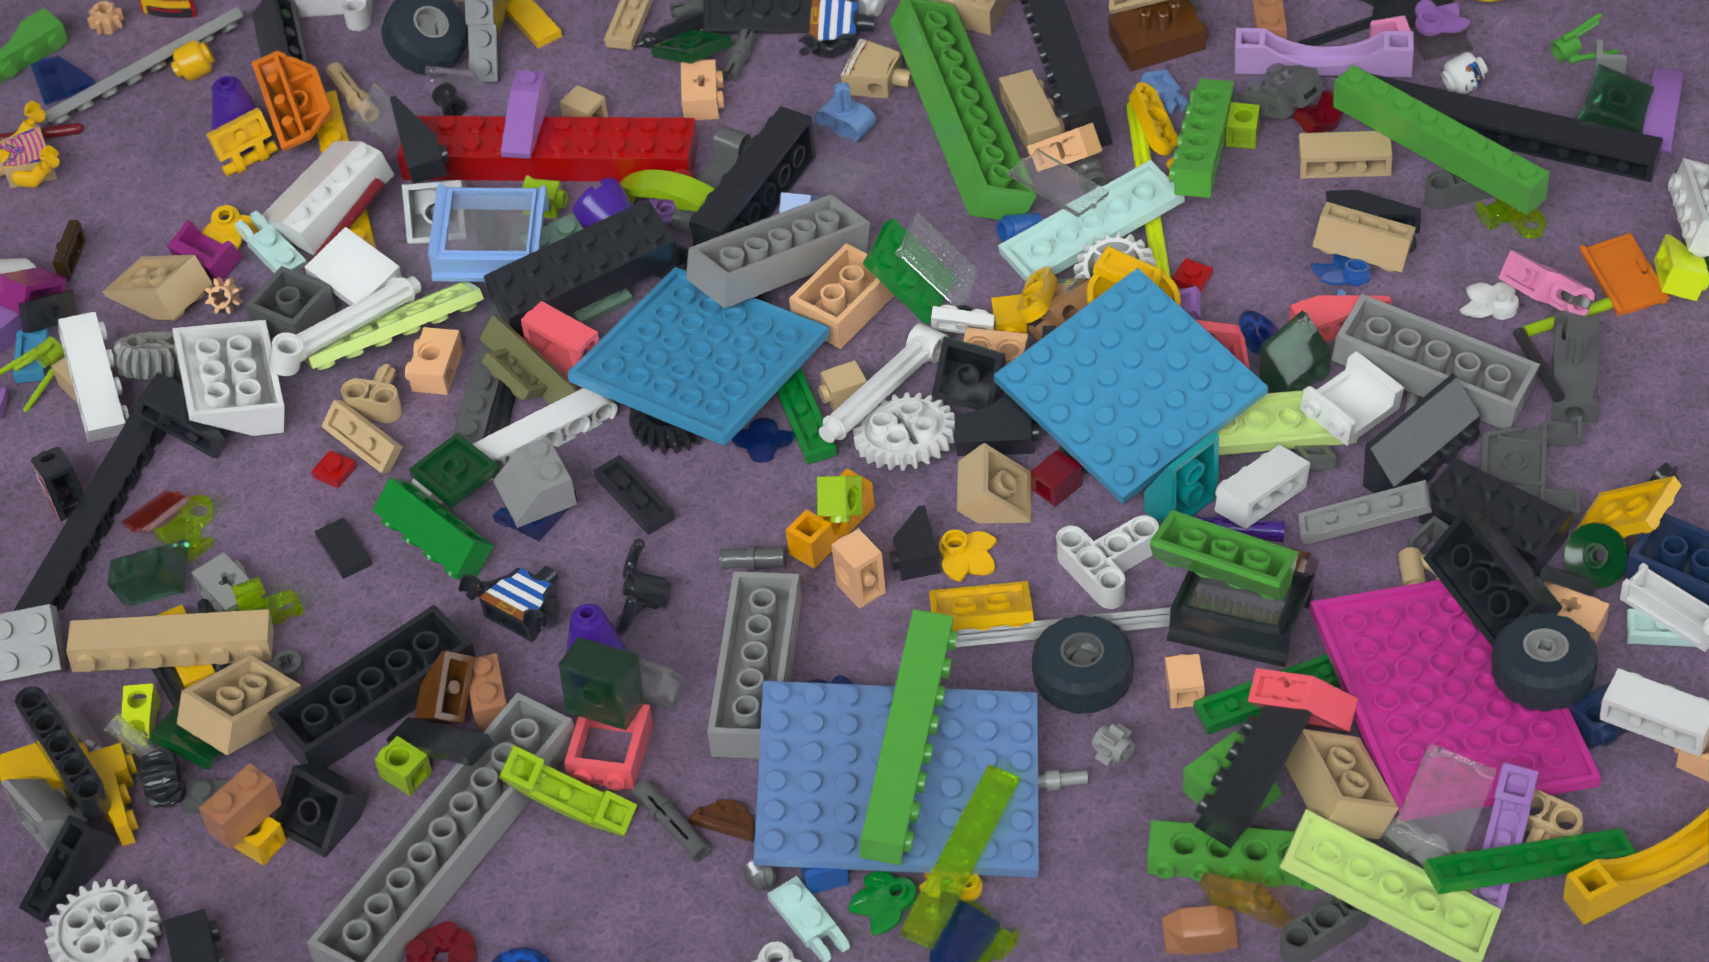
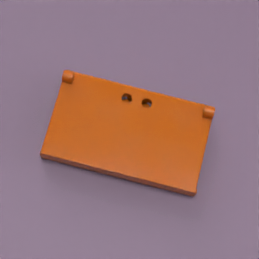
(1619, 273)

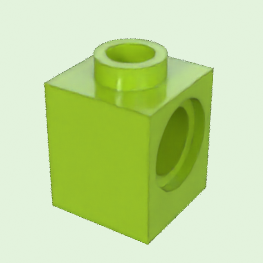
(1242, 125)
(839, 497)
(403, 765)

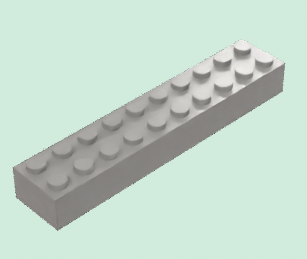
(440, 843)

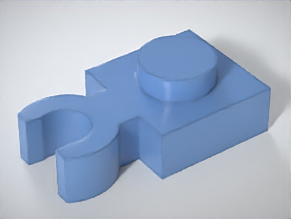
(1167, 90)

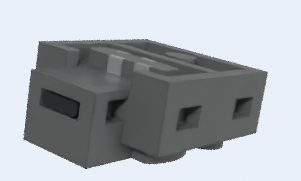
(1282, 90)

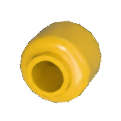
(192, 60)

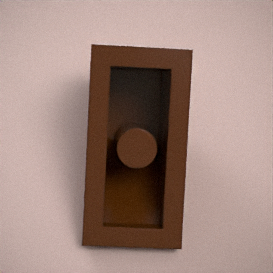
(446, 689)

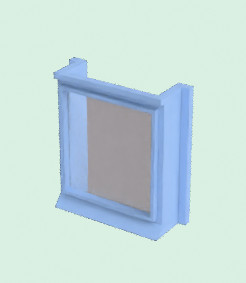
(483, 230)

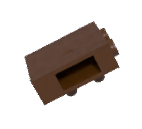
(1157, 33)

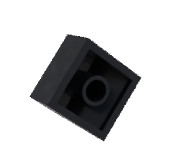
(967, 374)
(319, 807)

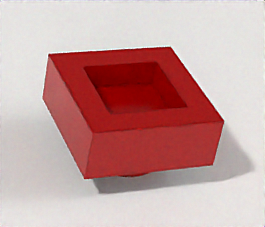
(1192, 274)
(333, 469)

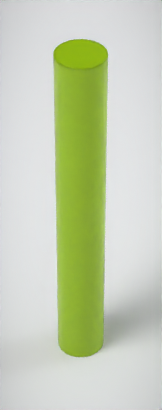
(1547, 323)

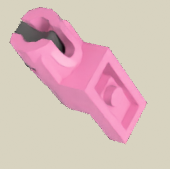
(1546, 284)

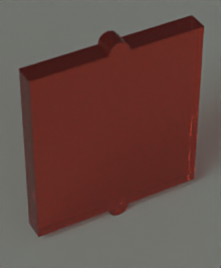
(155, 511)

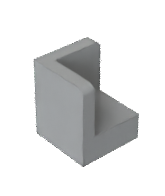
(1614, 62)

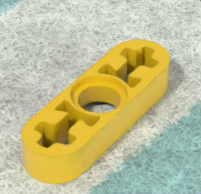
(1158, 133)
(1037, 294)

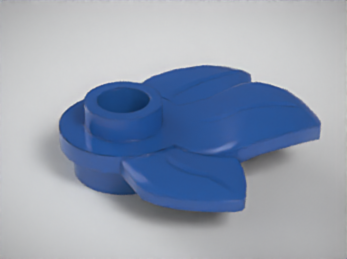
(1343, 271)

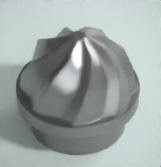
(760, 876)

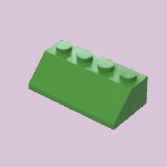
(1224, 555)

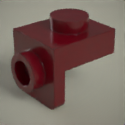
(1319, 117)

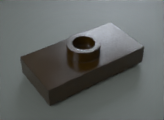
(69, 249)

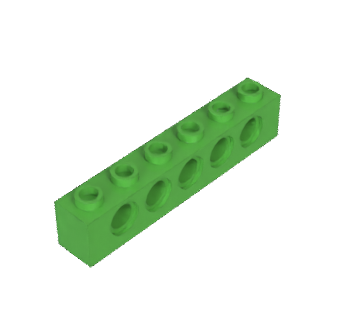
(1202, 138)
(1172, 838)

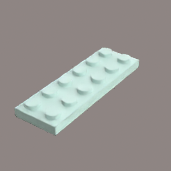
(1060, 237)

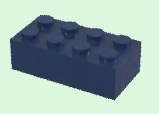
(1676, 554)

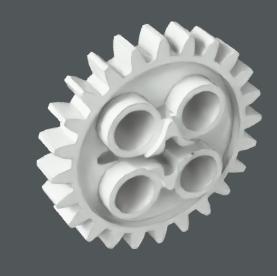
(889, 443)
(100, 923)

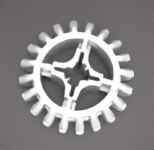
(1092, 253)

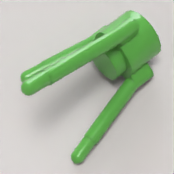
(1569, 45)

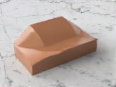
(1199, 930)

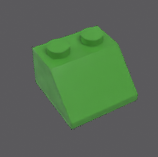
(1201, 771)

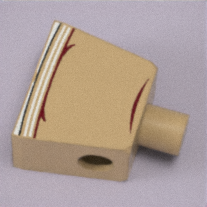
(875, 71)

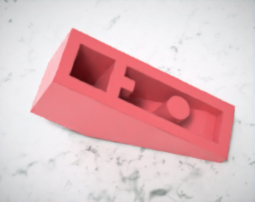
(1329, 311)

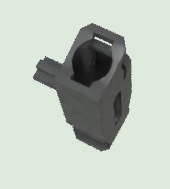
(1576, 366)

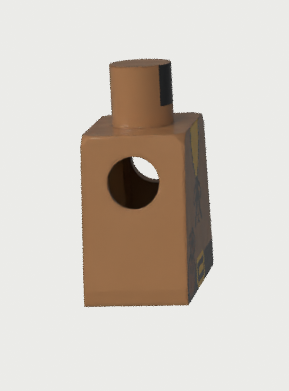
(1066, 301)

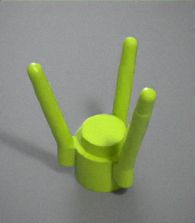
(46, 355)

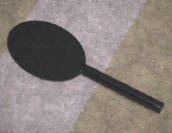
(1382, 10)

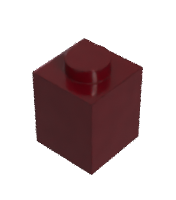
(1056, 478)

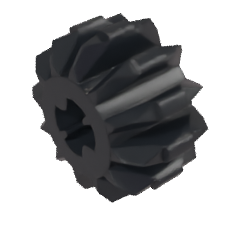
(161, 778)

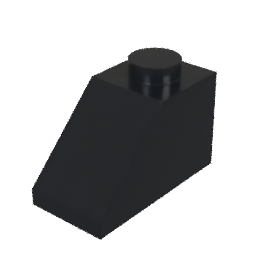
(915, 548)

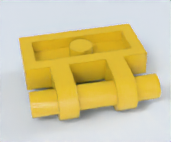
(238, 136)

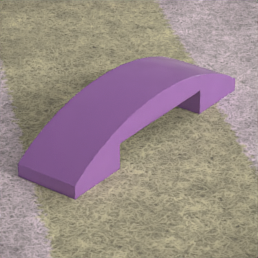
(1663, 105)
(1508, 821)

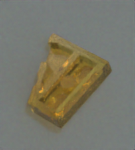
(1245, 898)

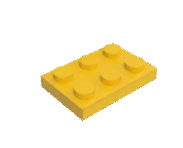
(1633, 507)
(984, 605)

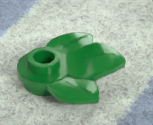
(880, 903)

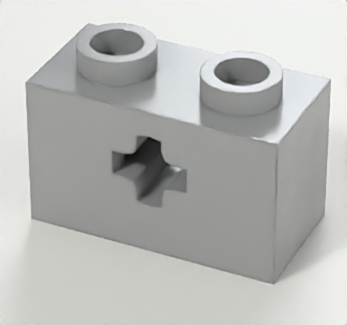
(215, 581)

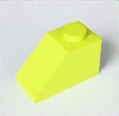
(1680, 270)

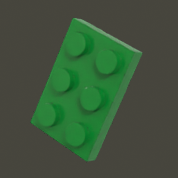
(898, 275)

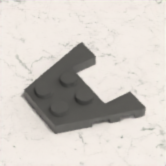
(1520, 459)

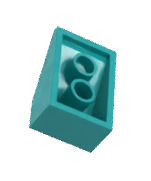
(1186, 483)

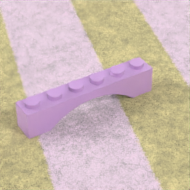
(1383, 54)

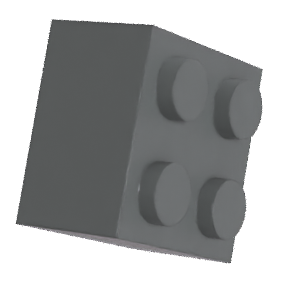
(291, 302)

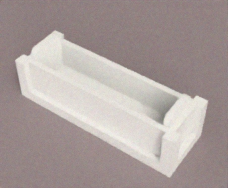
(1668, 606)

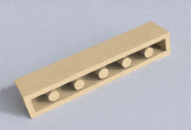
(169, 640)

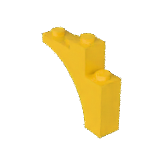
(110, 764)

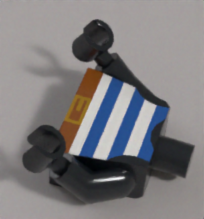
(834, 27)
(517, 600)

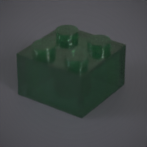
(601, 683)

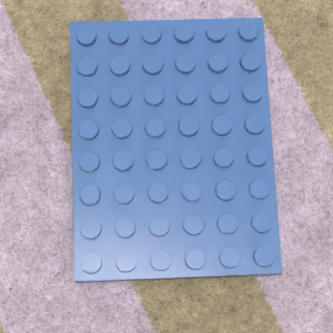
(822, 762)

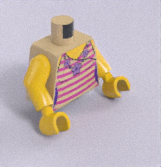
(25, 155)

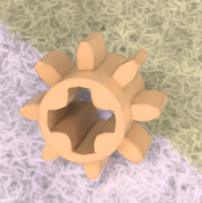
(105, 18)
(232, 292)

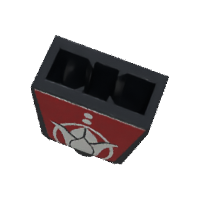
(52, 472)

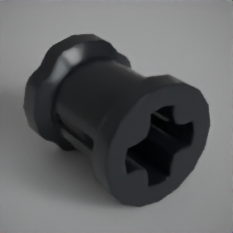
(449, 101)

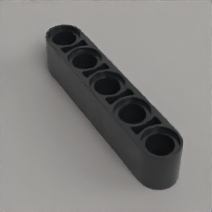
(63, 752)

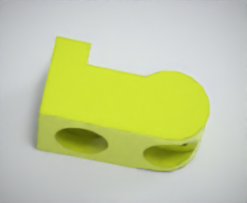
(141, 711)

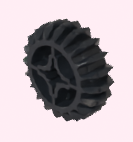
(659, 433)

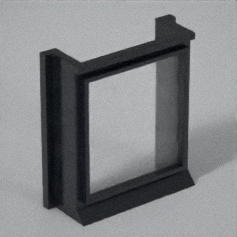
(1238, 620)

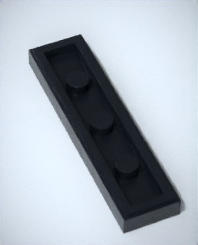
(443, 741)

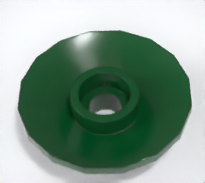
(1582, 550)

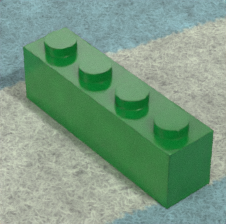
(432, 528)

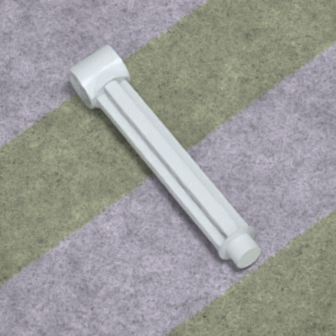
(921, 346)
(291, 349)

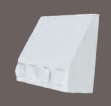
(326, 193)
(230, 377)

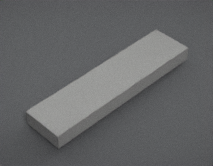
(1364, 512)

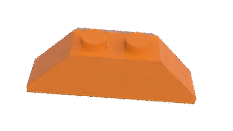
(292, 97)

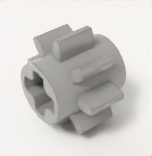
(1113, 744)

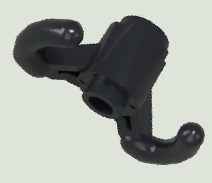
(640, 588)

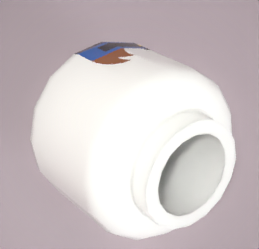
(1464, 73)

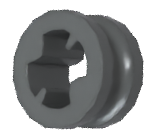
(286, 657)

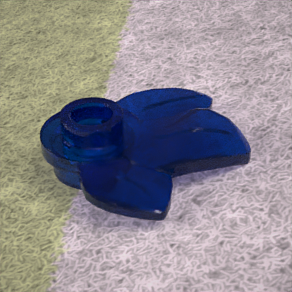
(762, 439)

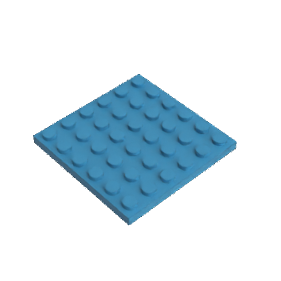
(698, 361)
(1130, 385)

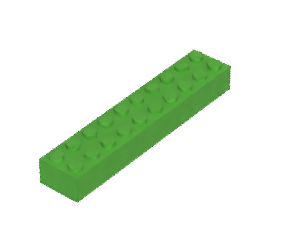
(961, 108)

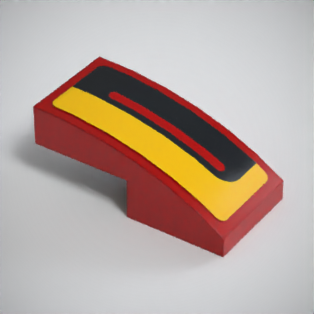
(169, 8)

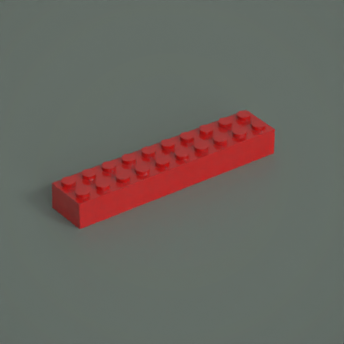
(565, 148)

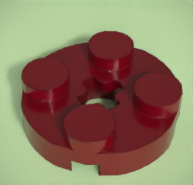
(442, 938)

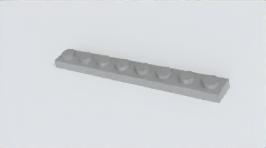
(132, 72)

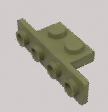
(521, 365)

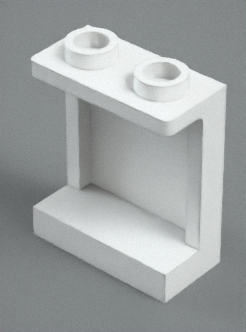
(352, 267)
(1353, 400)

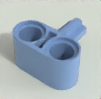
(845, 115)

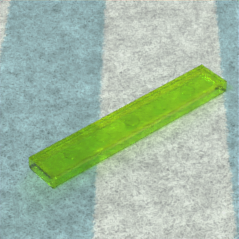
(960, 857)

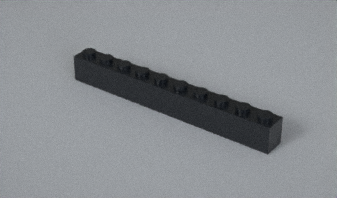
(1545, 133)

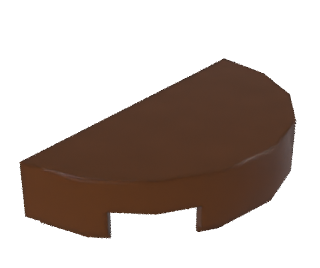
(725, 817)

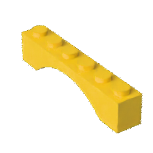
(1615, 882)

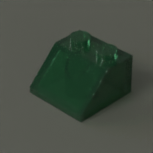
(1615, 100)
(1294, 356)
(149, 573)

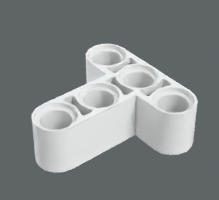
(356, 12)
(1101, 563)

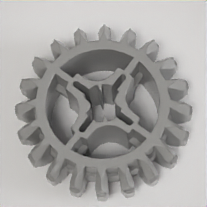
(145, 355)

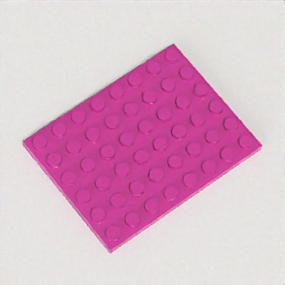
(1430, 681)

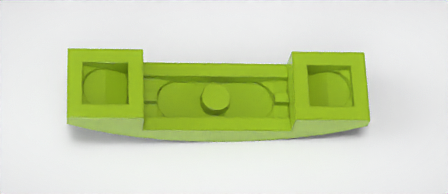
(684, 190)
(565, 794)

